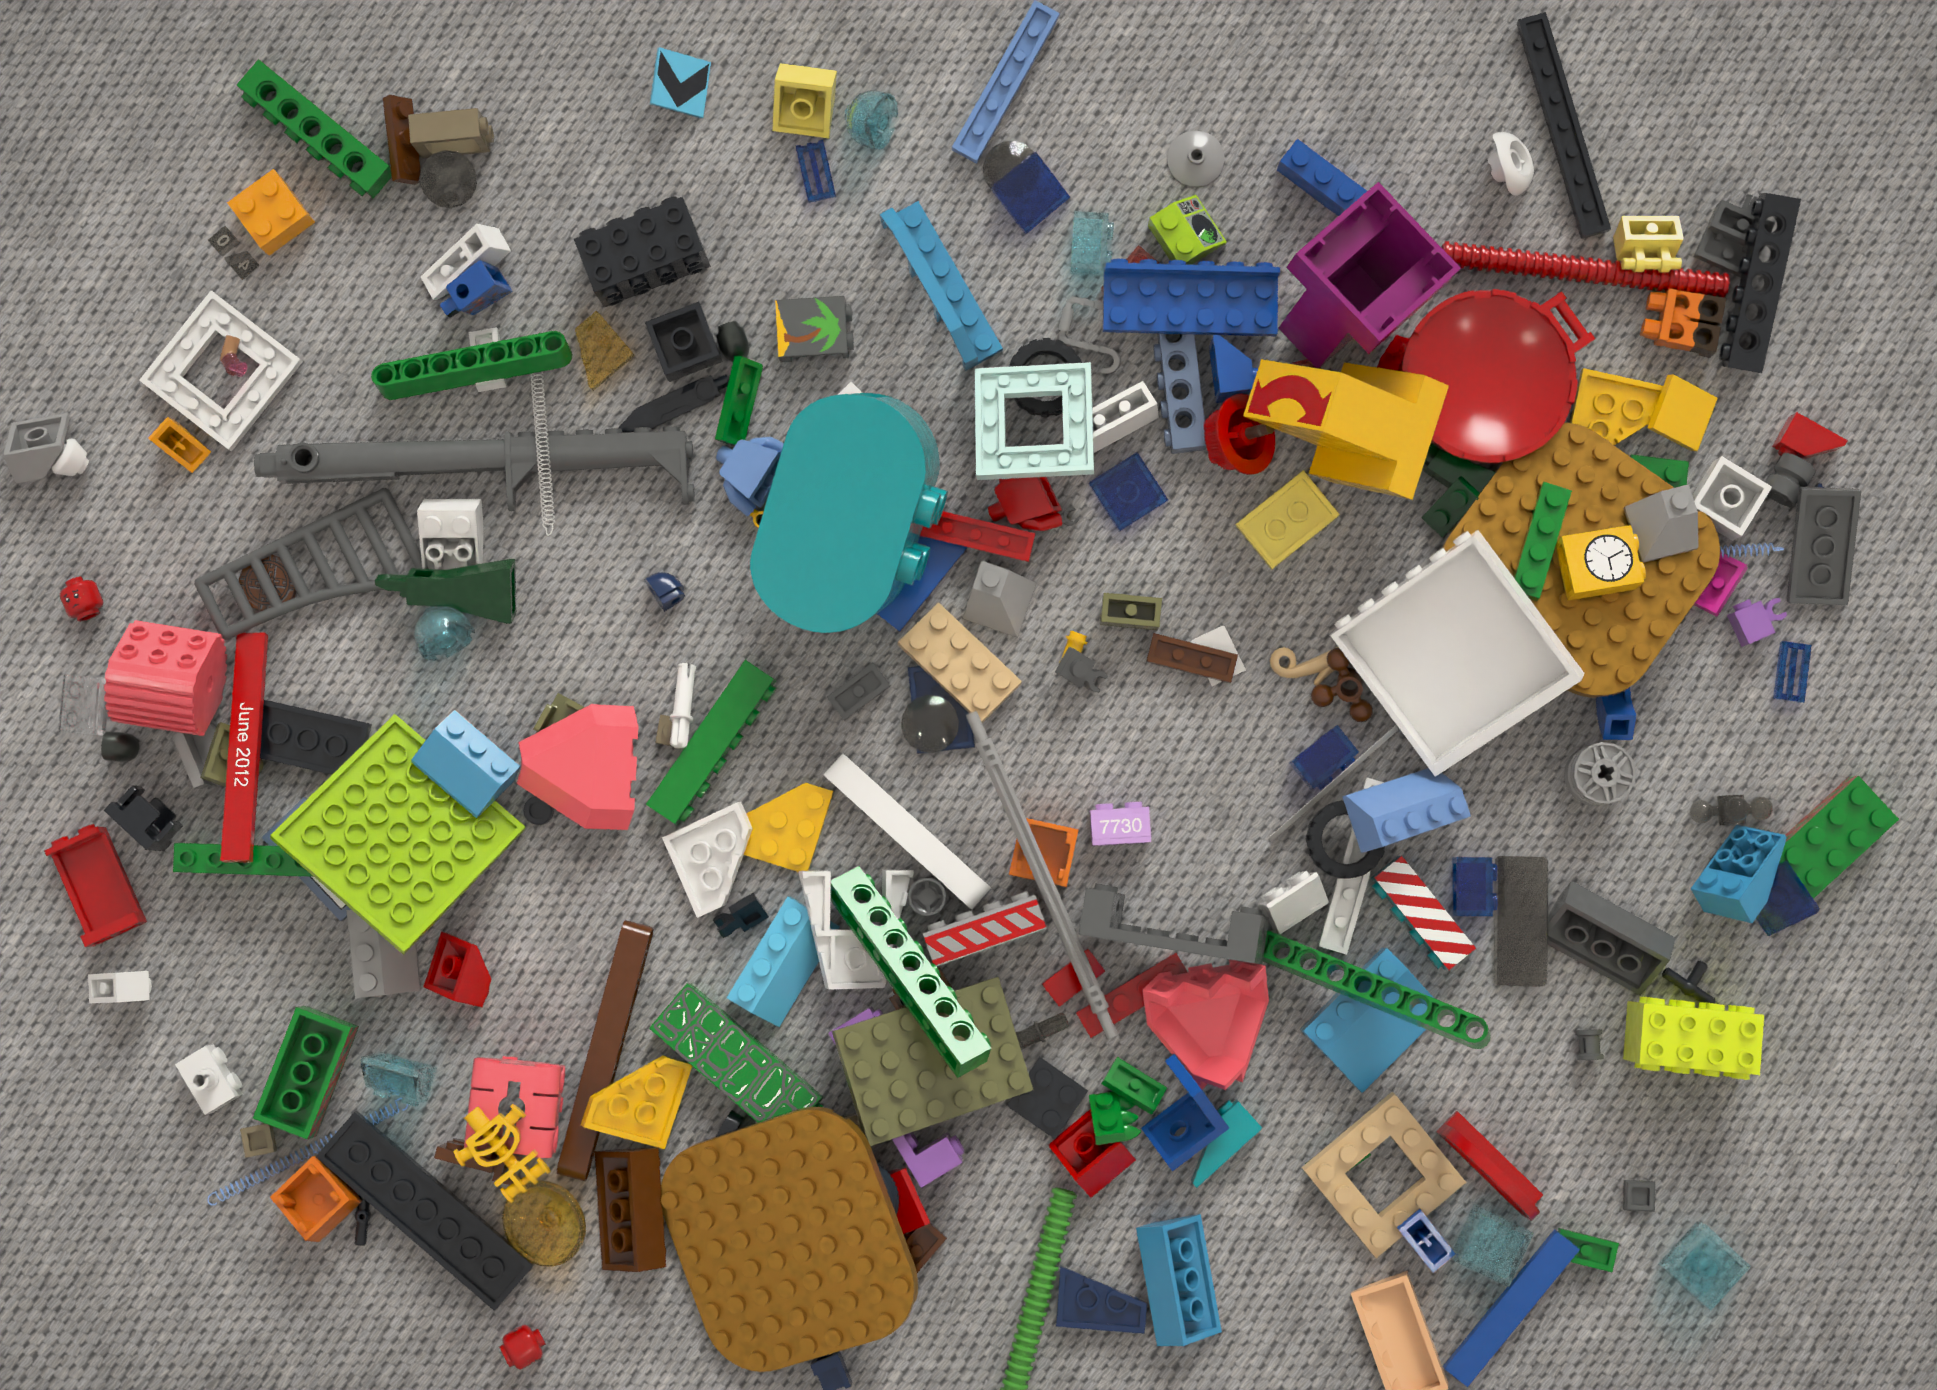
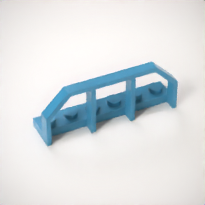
(943, 284)

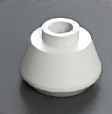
(71, 459)

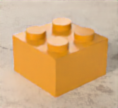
(271, 212)

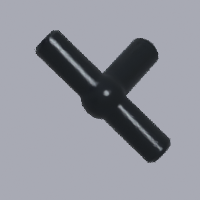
(1689, 985)
(362, 1217)

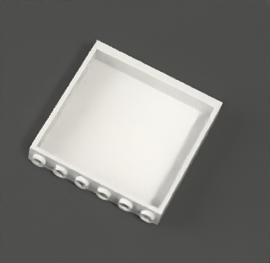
(1456, 652)

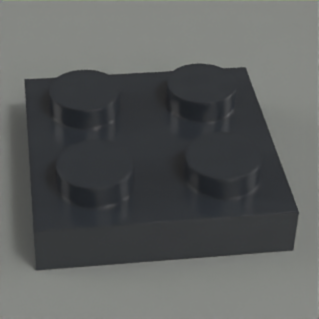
(1051, 1100)

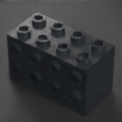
(641, 251)

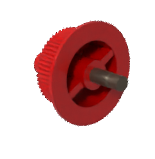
(1237, 440)

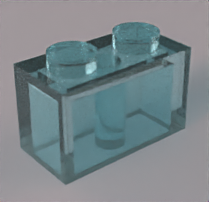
(1090, 243)

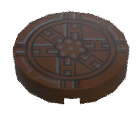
(278, 577)

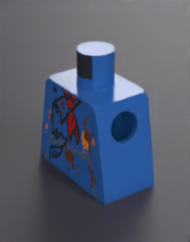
(475, 289)

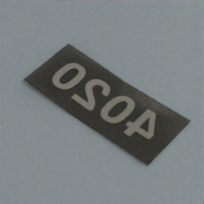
(242, 262)

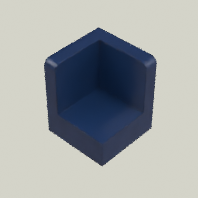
(831, 1371)

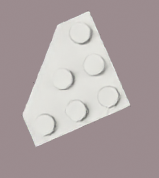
(710, 856)

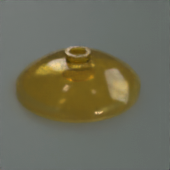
(536, 1233)

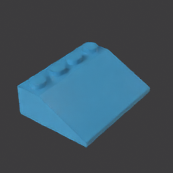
(1360, 1037)

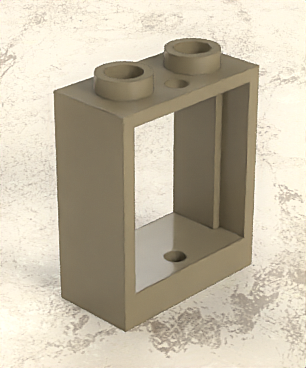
(451, 130)

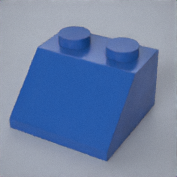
(1230, 370)

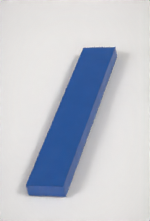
(1511, 1308)

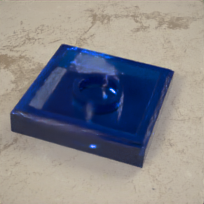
(1030, 192)
(1128, 492)
(1787, 902)

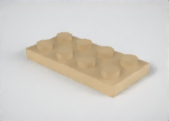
(959, 662)

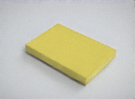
(1287, 519)

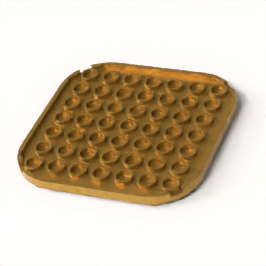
(1606, 634)
(789, 1240)

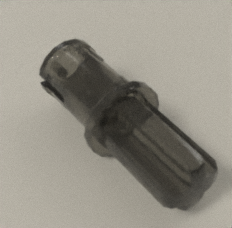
(1042, 1030)

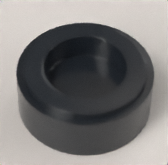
(537, 811)

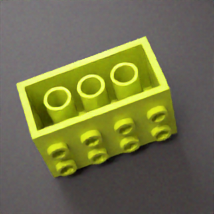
(1693, 1037)

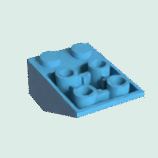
(1740, 874)

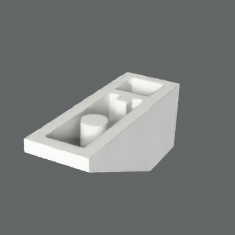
(477, 244)

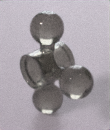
(1731, 810)

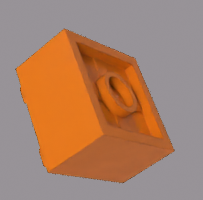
(1056, 847)
(315, 1200)

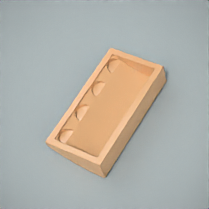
(1399, 1335)

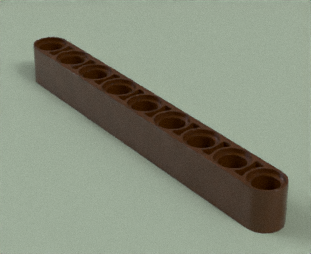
(605, 1044)

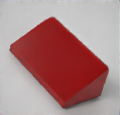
(1065, 983)

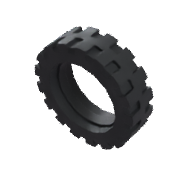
(1032, 350)
(1320, 857)

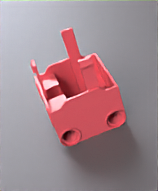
(539, 1090)

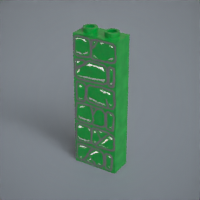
(732, 1057)

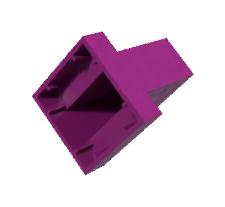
(1363, 277)

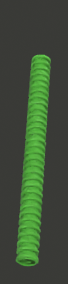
(1039, 1290)

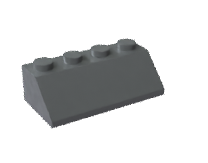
(1608, 938)

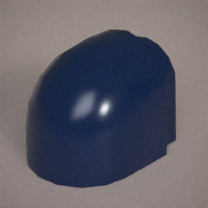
(665, 589)

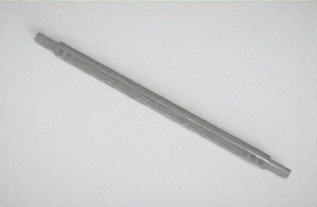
(1041, 874)

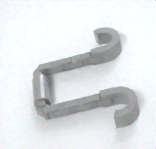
(1064, 327)

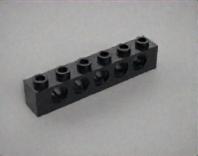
(1785, 212)

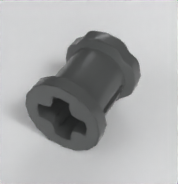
(1589, 1044)

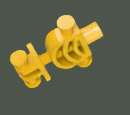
(483, 1127)

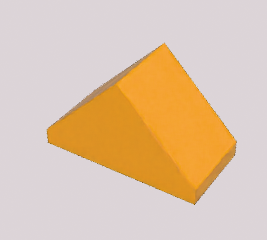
(179, 444)

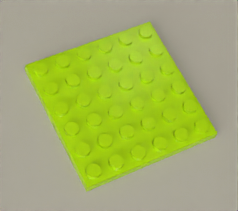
(393, 838)

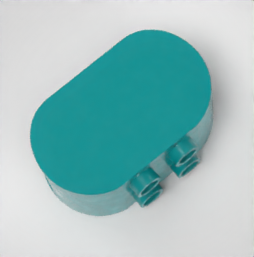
(847, 512)

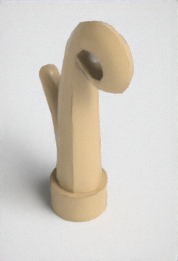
(1309, 667)

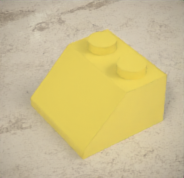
(804, 100)

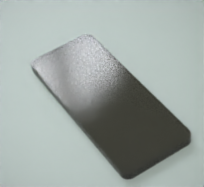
(1521, 921)

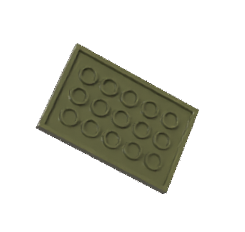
(904, 1081)

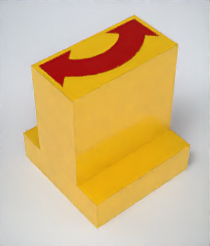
(1365, 420)

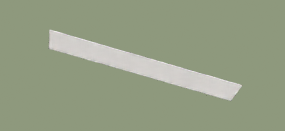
(1333, 783)

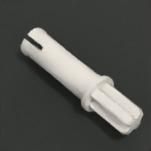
(682, 705)

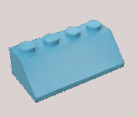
(778, 965)

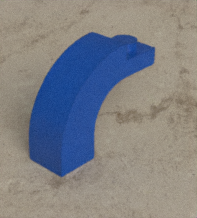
(1616, 716)

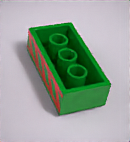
(1836, 833)
(305, 1072)

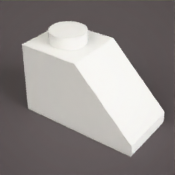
(119, 987)

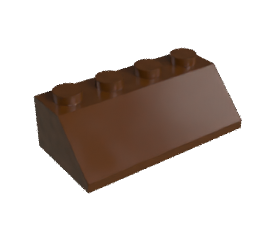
(630, 1209)

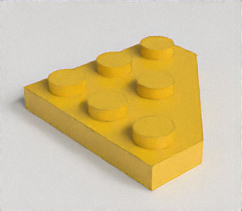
(1613, 404)
(789, 827)
(641, 1103)

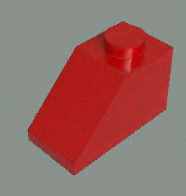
(1806, 438)

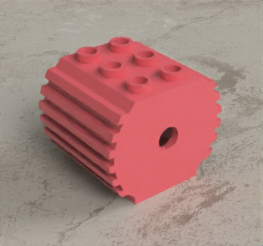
(166, 678)

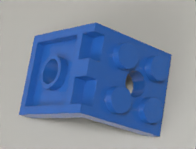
(1190, 1111)

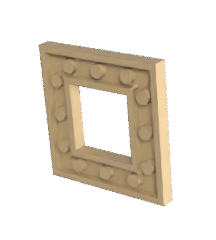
(1383, 1120)

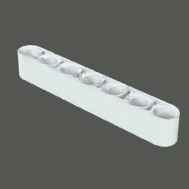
(907, 831)

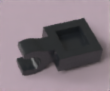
(744, 914)

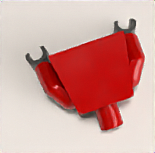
(1029, 504)

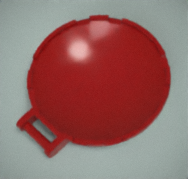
(1504, 370)

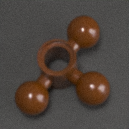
(1323, 695)

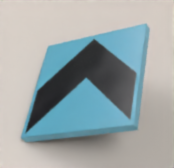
(680, 82)

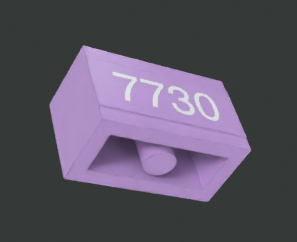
(1120, 825)

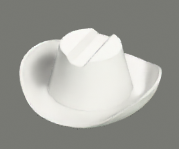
(1511, 163)

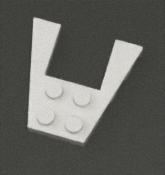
(840, 953)

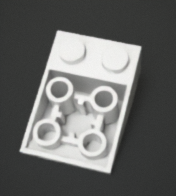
(450, 533)
(1294, 902)

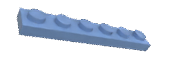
(1005, 81)

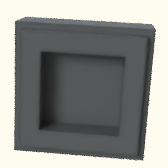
(1639, 1195)

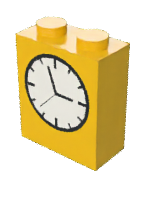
(1600, 562)

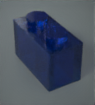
(1324, 758)
(1473, 886)

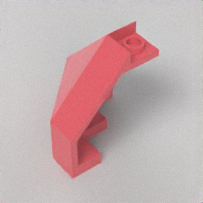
(585, 766)
(1209, 1018)

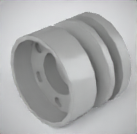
(1587, 762)

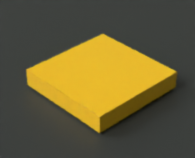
(1682, 412)

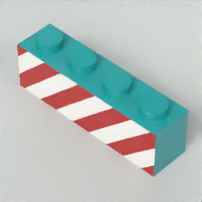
(1423, 914)

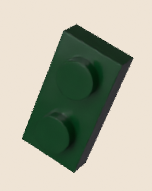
(1451, 506)

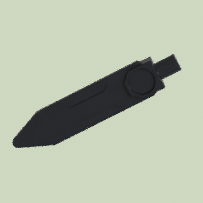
(675, 403)

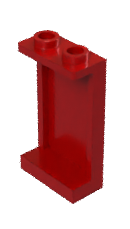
(96, 884)

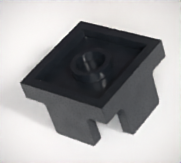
(144, 821)

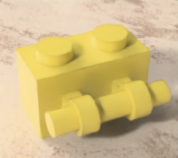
(1648, 242)

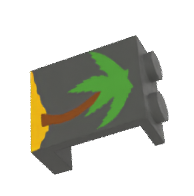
(813, 327)

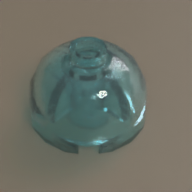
(870, 118)
(441, 632)

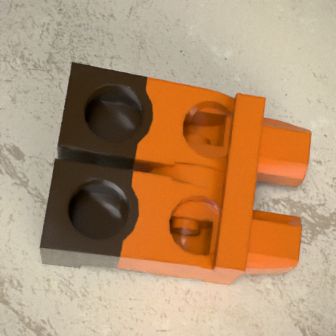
(1685, 321)

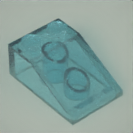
(398, 1077)

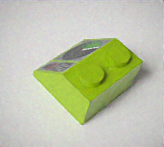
(1186, 230)

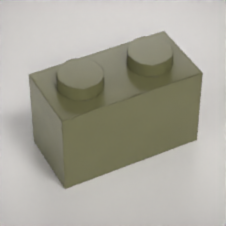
(1130, 611)

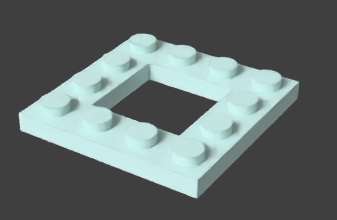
(1066, 459)

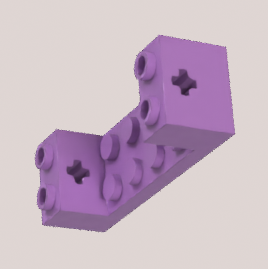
(931, 1159)

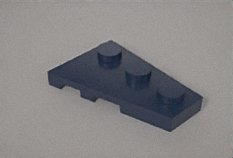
(1096, 1306)

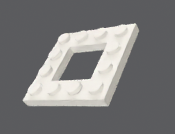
(234, 421)

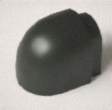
(732, 340)
(119, 746)

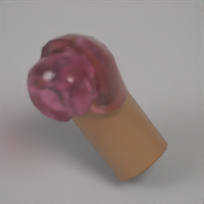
(229, 358)

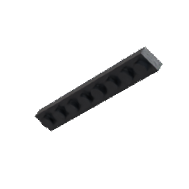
(1563, 125)

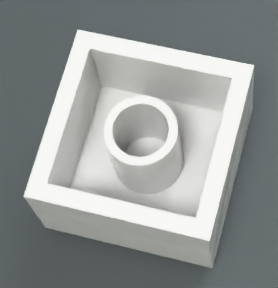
(1730, 497)

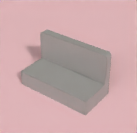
(193, 753)

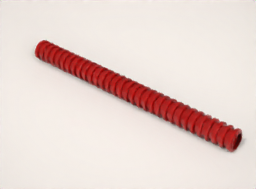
(1585, 270)

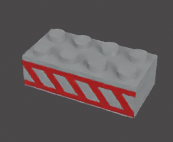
(983, 931)

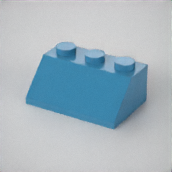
(466, 764)

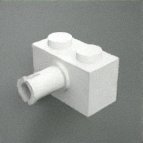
(210, 1078)

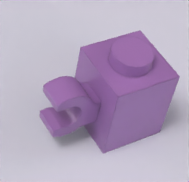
(1754, 620)

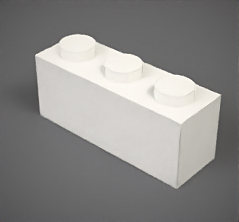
(1123, 415)

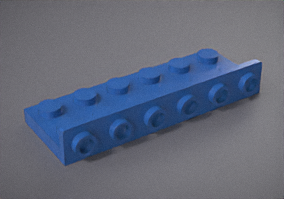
(1190, 298)

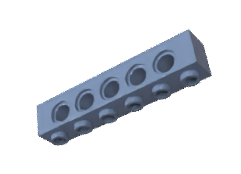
(1178, 438)

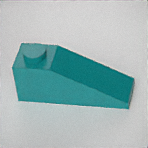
(1215, 1154)

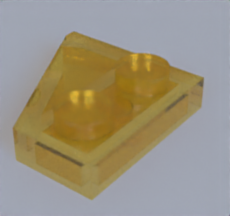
(601, 349)

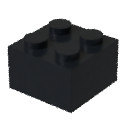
(683, 341)

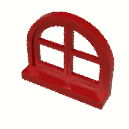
(1491, 1165)

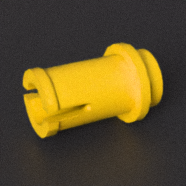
(1075, 641)

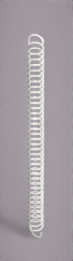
(535, 421)

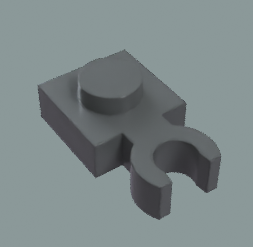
(1078, 670)

